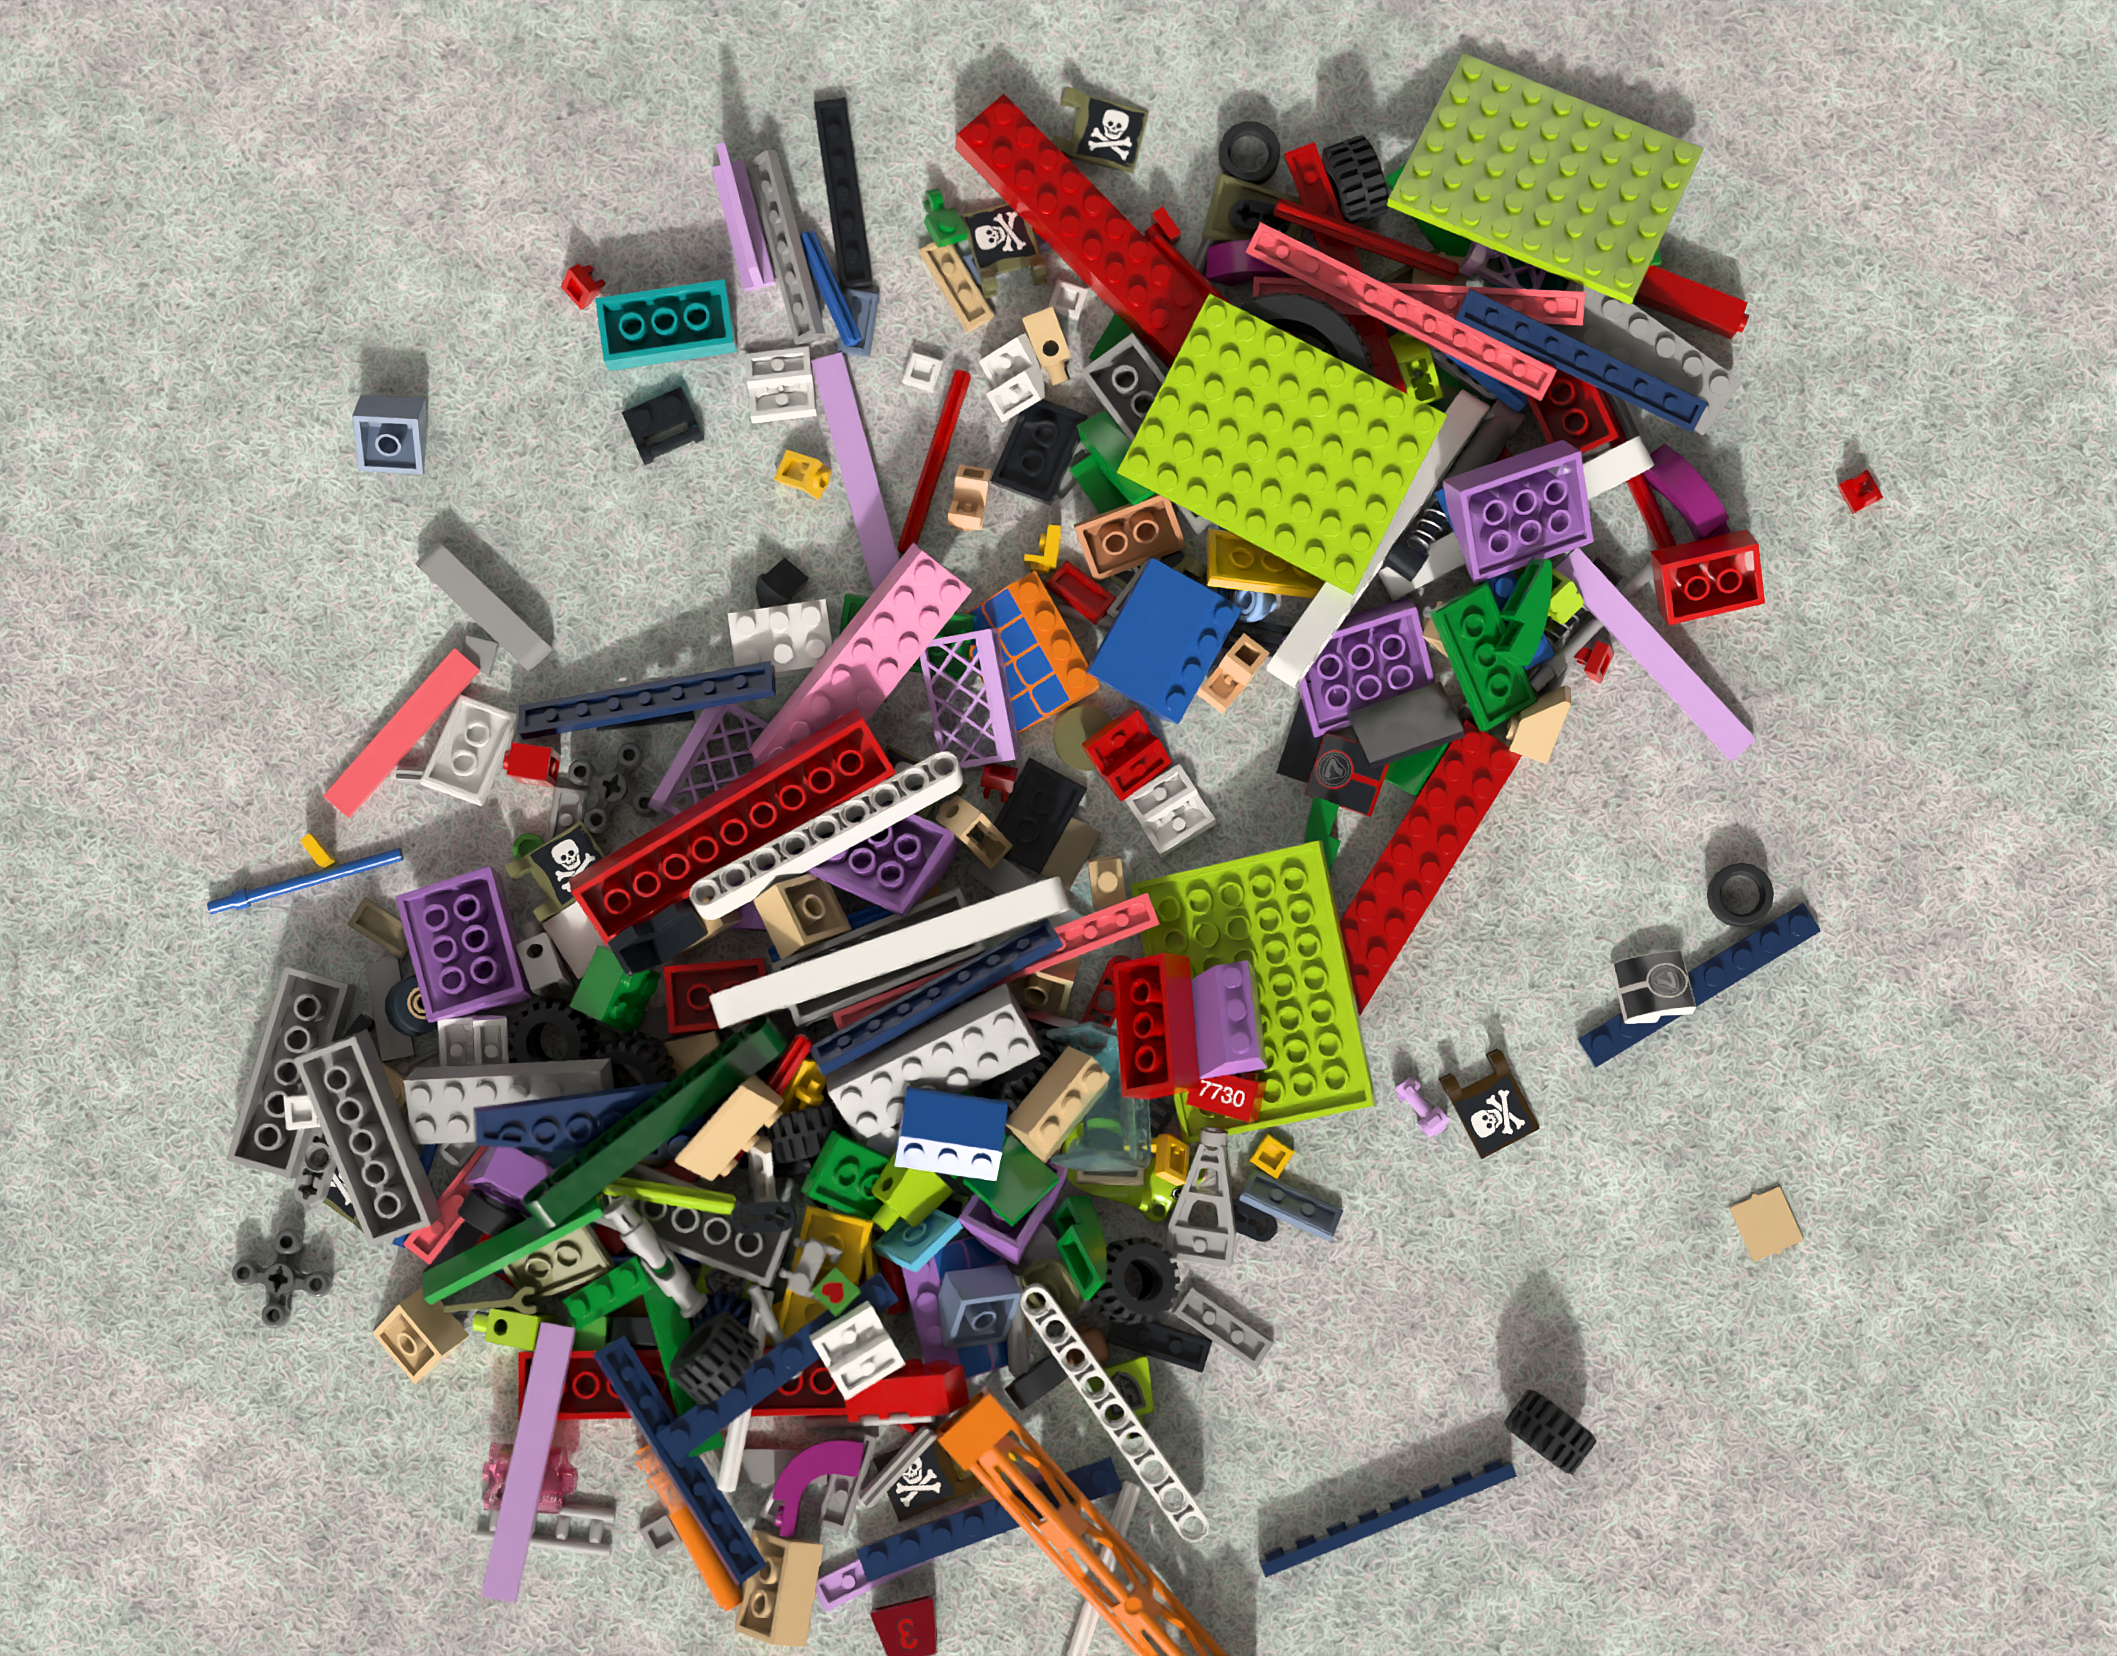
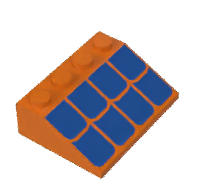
(1038, 651)

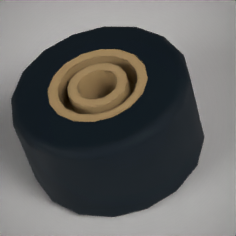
(406, 1010)

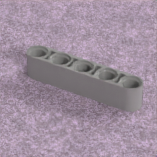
(483, 606)

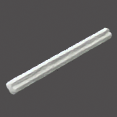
(738, 1428)
(1089, 1616)

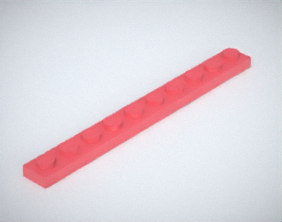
(1546, 306)
(1401, 312)
(1077, 939)

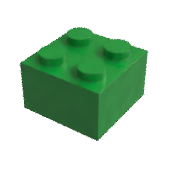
(612, 995)

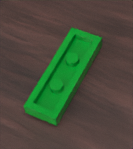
(608, 1293)

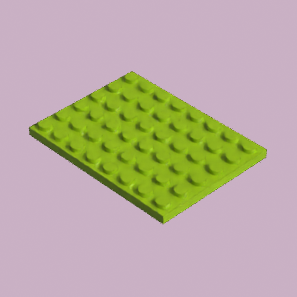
(1546, 178)
(1282, 444)
(1285, 922)

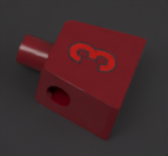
(907, 1627)

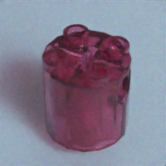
(558, 1480)

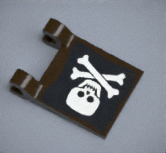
(1491, 1107)
(926, 1482)

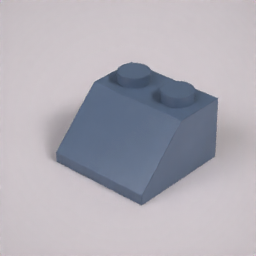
(390, 434)
(977, 1306)

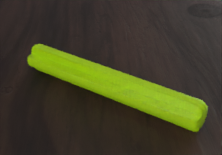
(672, 1195)

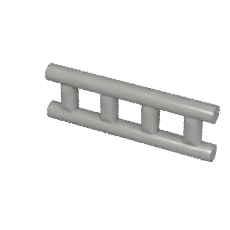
(561, 1541)

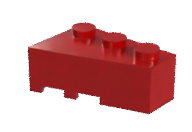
(913, 1388)

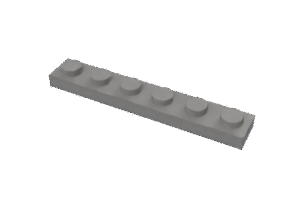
(786, 247)

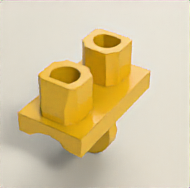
(804, 1088)

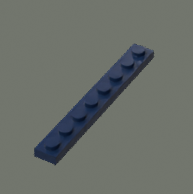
(1580, 360)
(647, 700)
(1708, 980)
(935, 996)
(764, 1376)
(689, 1473)
(1373, 1522)
(975, 1523)

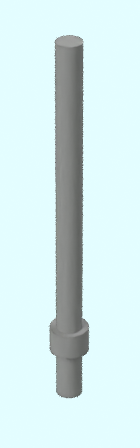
(1556, 664)

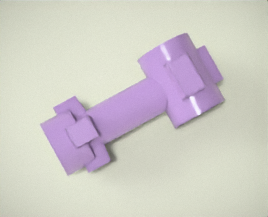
(1431, 1121)

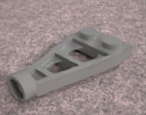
(1200, 1243)

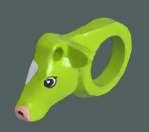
(1152, 1199)

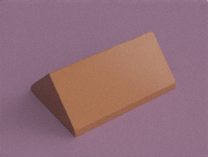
(1129, 536)

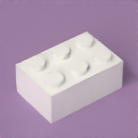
(785, 634)

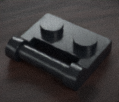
(658, 416)

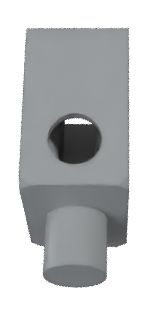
(543, 963)

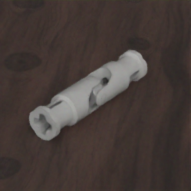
(641, 1239)

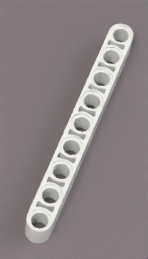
(1600, 476)
(810, 835)
(1119, 1428)

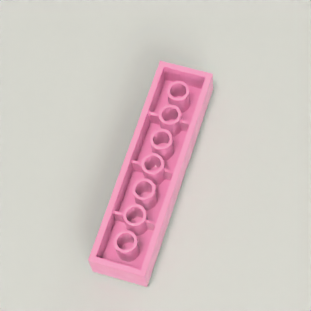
(869, 652)

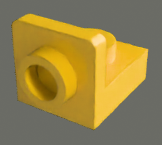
(803, 473)
(1050, 546)
(1171, 1158)

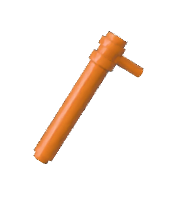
(711, 1568)

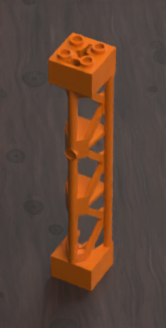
(980, 1434)

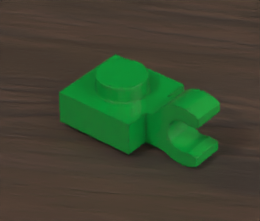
(942, 223)

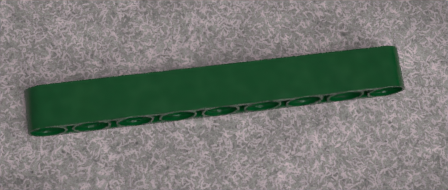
(654, 1121)

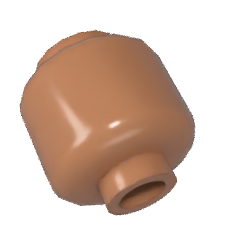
(1095, 1341)

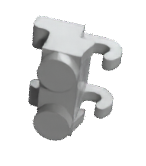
(809, 1265)

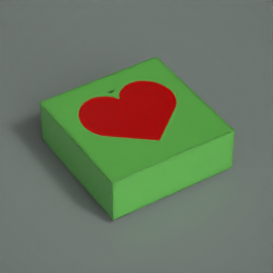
(835, 1292)

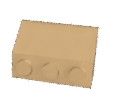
(1058, 1103)
(732, 1129)
(782, 1593)

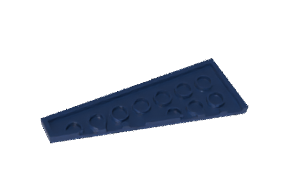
(579, 1119)

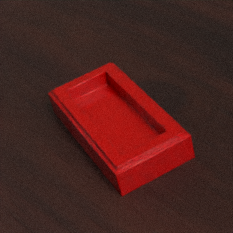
(1080, 592)

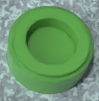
(525, 844)

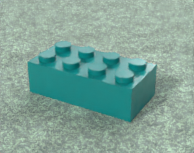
(666, 325)

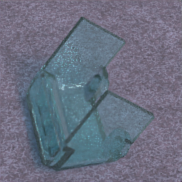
(1115, 1126)

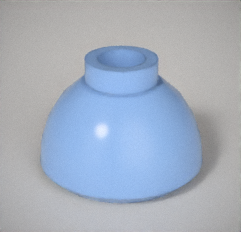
(1253, 604)

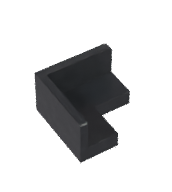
(658, 939)

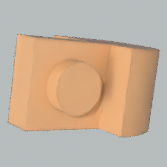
(969, 498)
(1233, 673)

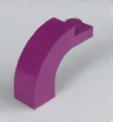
(1232, 266)
(1687, 493)
(825, 1457)

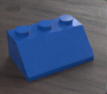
(951, 1133)

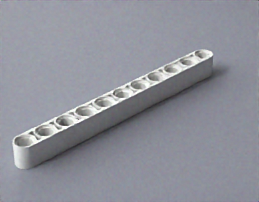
(1333, 604)
(889, 952)

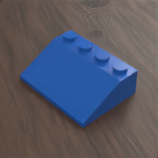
(1163, 641)

